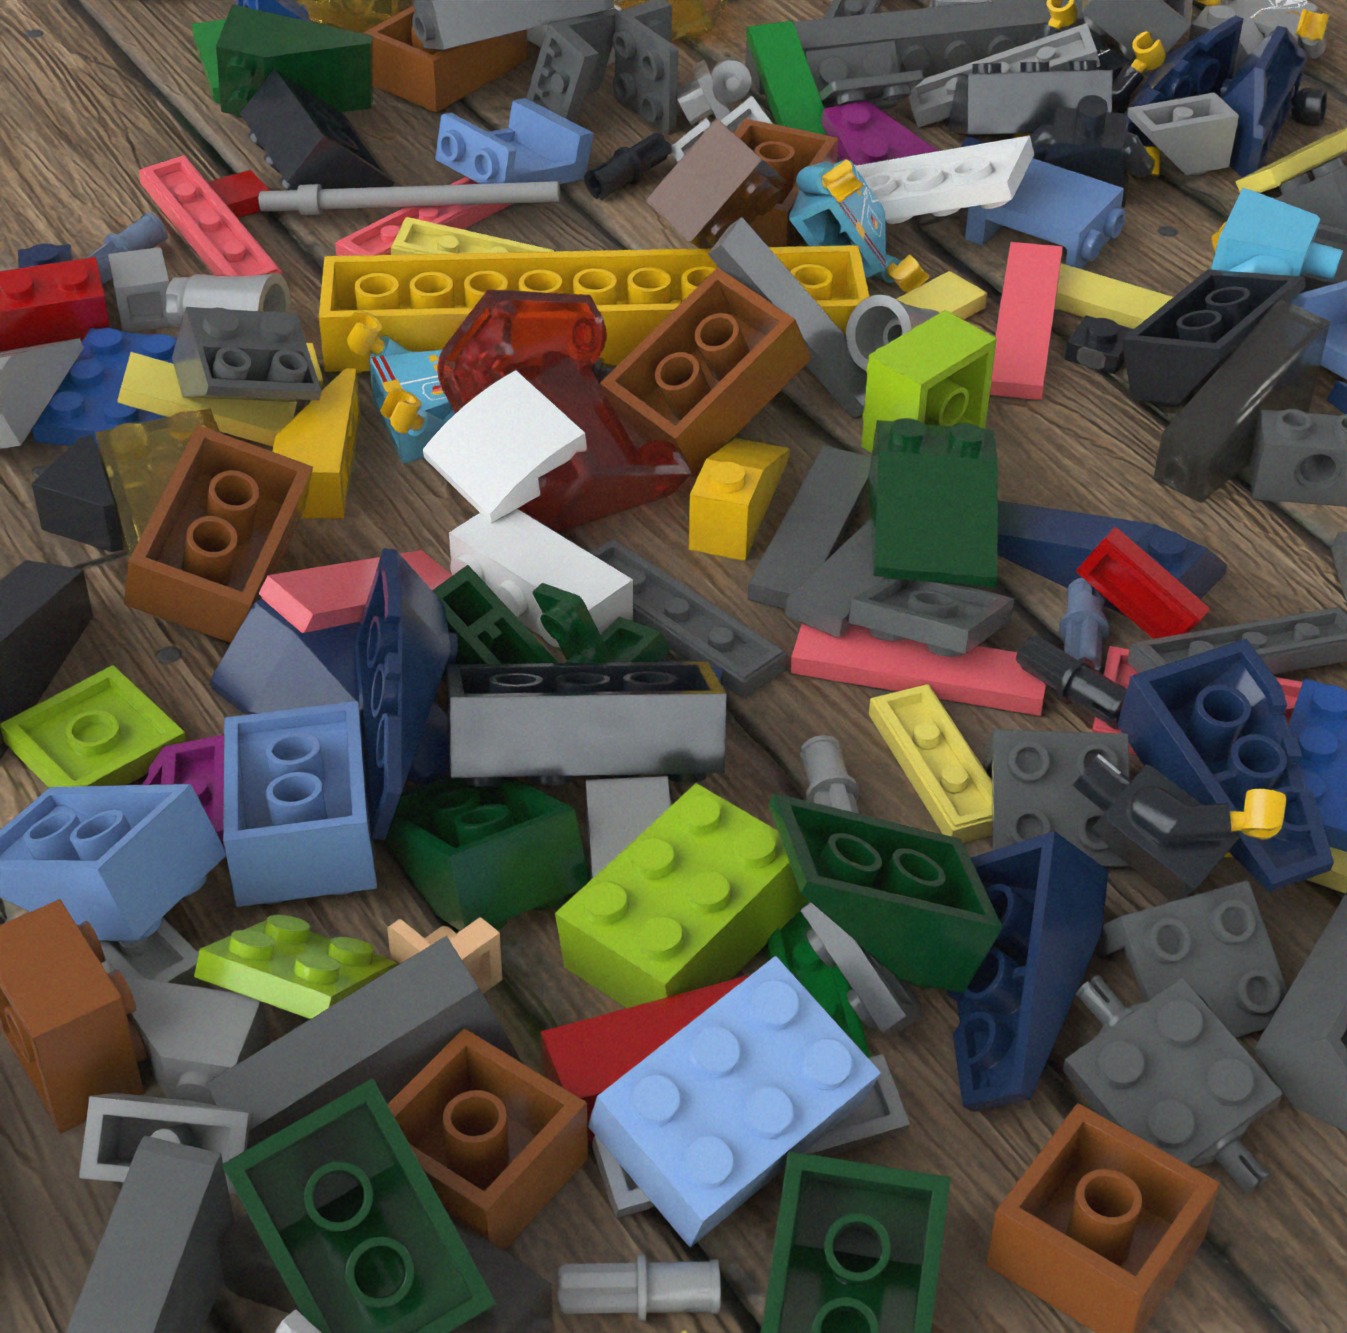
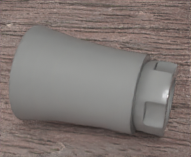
(247, 293)
(879, 322)

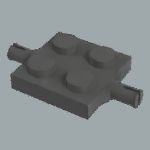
(1174, 1078)

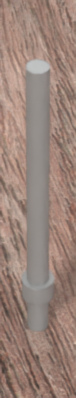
(313, 199)

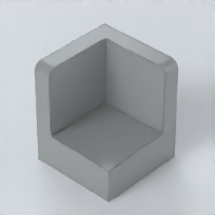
(140, 288)

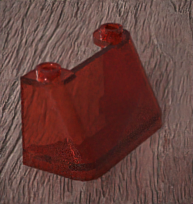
(553, 346)

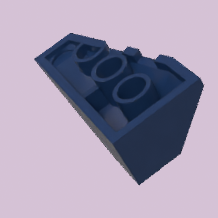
(1192, 70)
(1015, 1005)

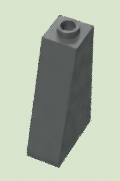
(460, 22)
(375, 1033)
(160, 1247)

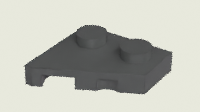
(876, 992)

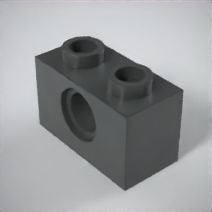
(1299, 458)

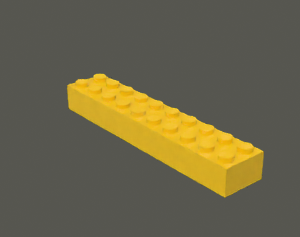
(430, 295)

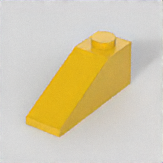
(326, 439)
(734, 497)

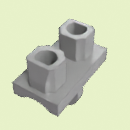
(711, 90)

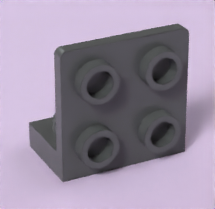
(572, 62)
(647, 63)
(861, 75)
(1035, 788)
(1213, 945)

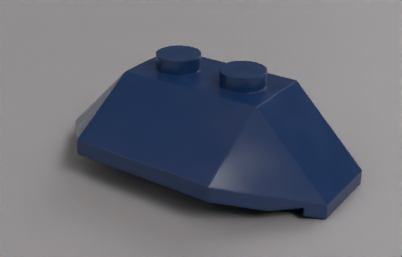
(1263, 97)

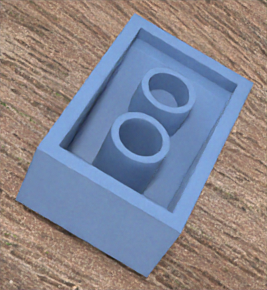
(296, 805)
(109, 854)

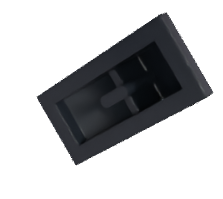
(77, 499)

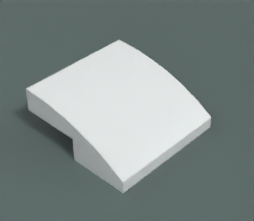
(503, 445)

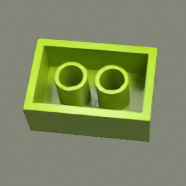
(680, 903)

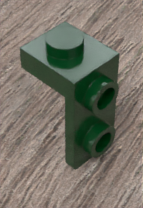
(573, 628)

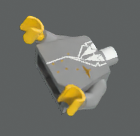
(1296, 15)

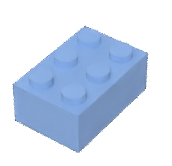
(730, 1098)

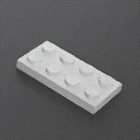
(949, 179)

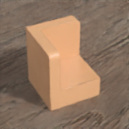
(475, 944)

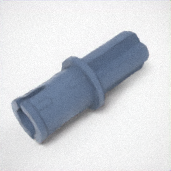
(141, 235)
(1084, 624)

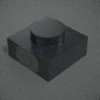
(1097, 344)

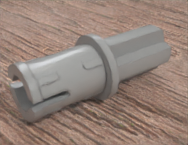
(828, 775)
(639, 1287)

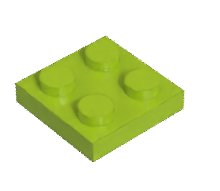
(92, 733)
(290, 965)

